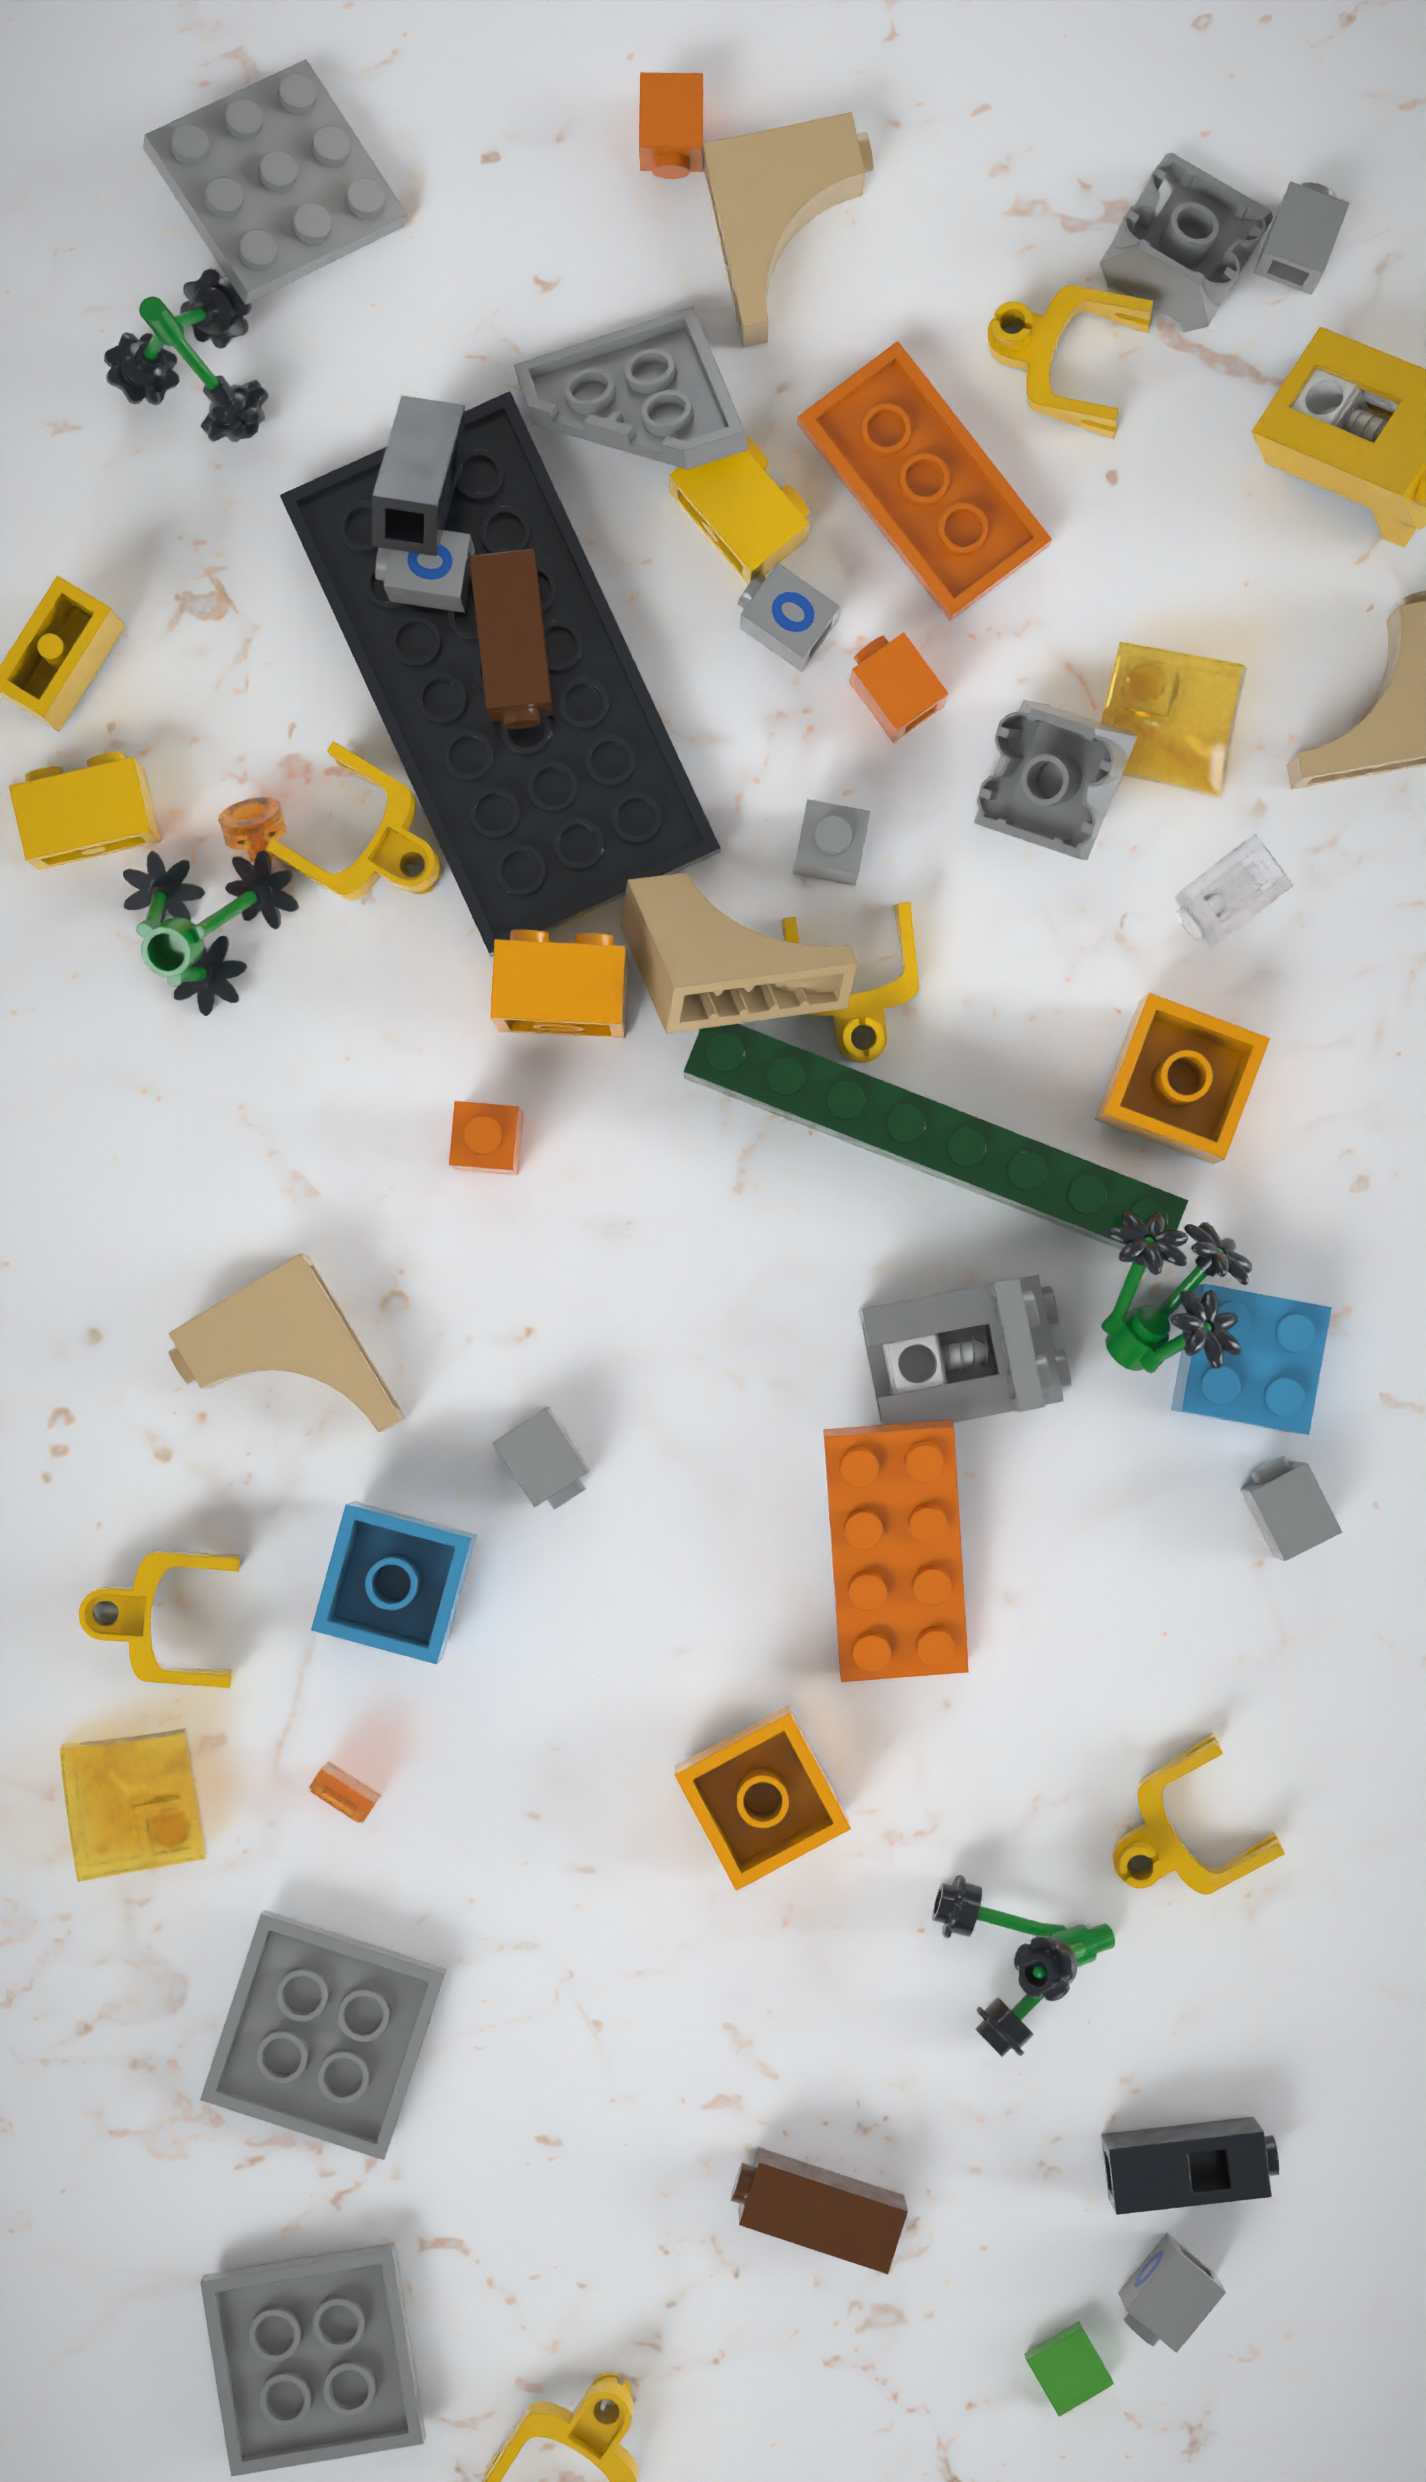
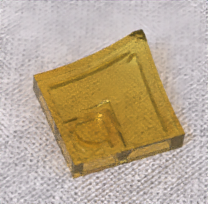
(1180, 712)
(131, 1804)

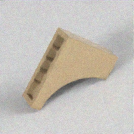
(768, 190)
(1395, 726)
(718, 972)
(288, 1326)

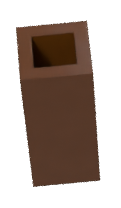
(511, 638)
(820, 2209)

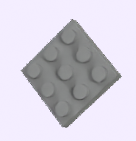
(275, 181)
(323, 2034)
(312, 2359)

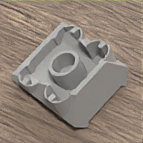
(1184, 242)
(1053, 778)

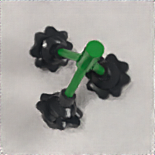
(145, 368)

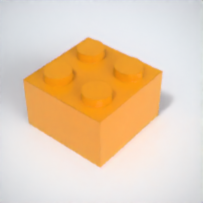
(559, 985)
(1182, 1078)
(761, 1798)

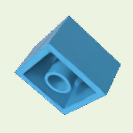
(1272, 1376)
(394, 1582)

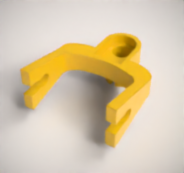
(1037, 342)
(388, 850)
(869, 1006)
(135, 1617)
(1162, 1844)
(585, 2430)

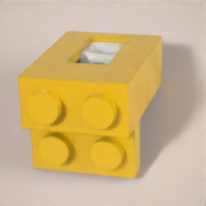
(1367, 446)

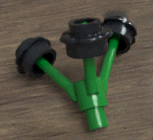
(1043, 1966)

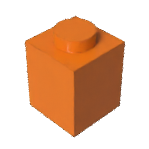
(671, 123)
(896, 685)
(486, 1138)

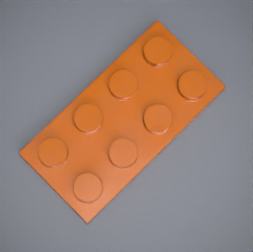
(923, 481)
(896, 1550)

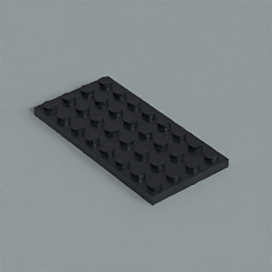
(526, 816)

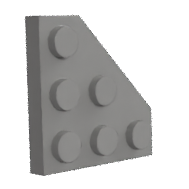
(639, 392)

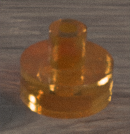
(252, 825)

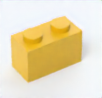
(743, 510)
(58, 653)
(84, 811)

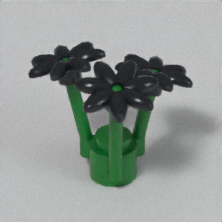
(177, 945)
(1141, 1335)

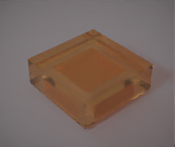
(344, 1792)

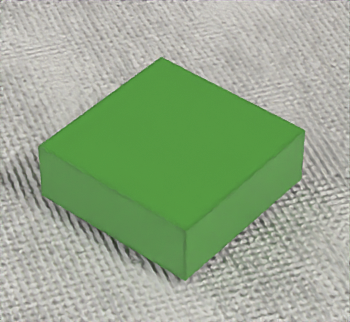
(1069, 2368)

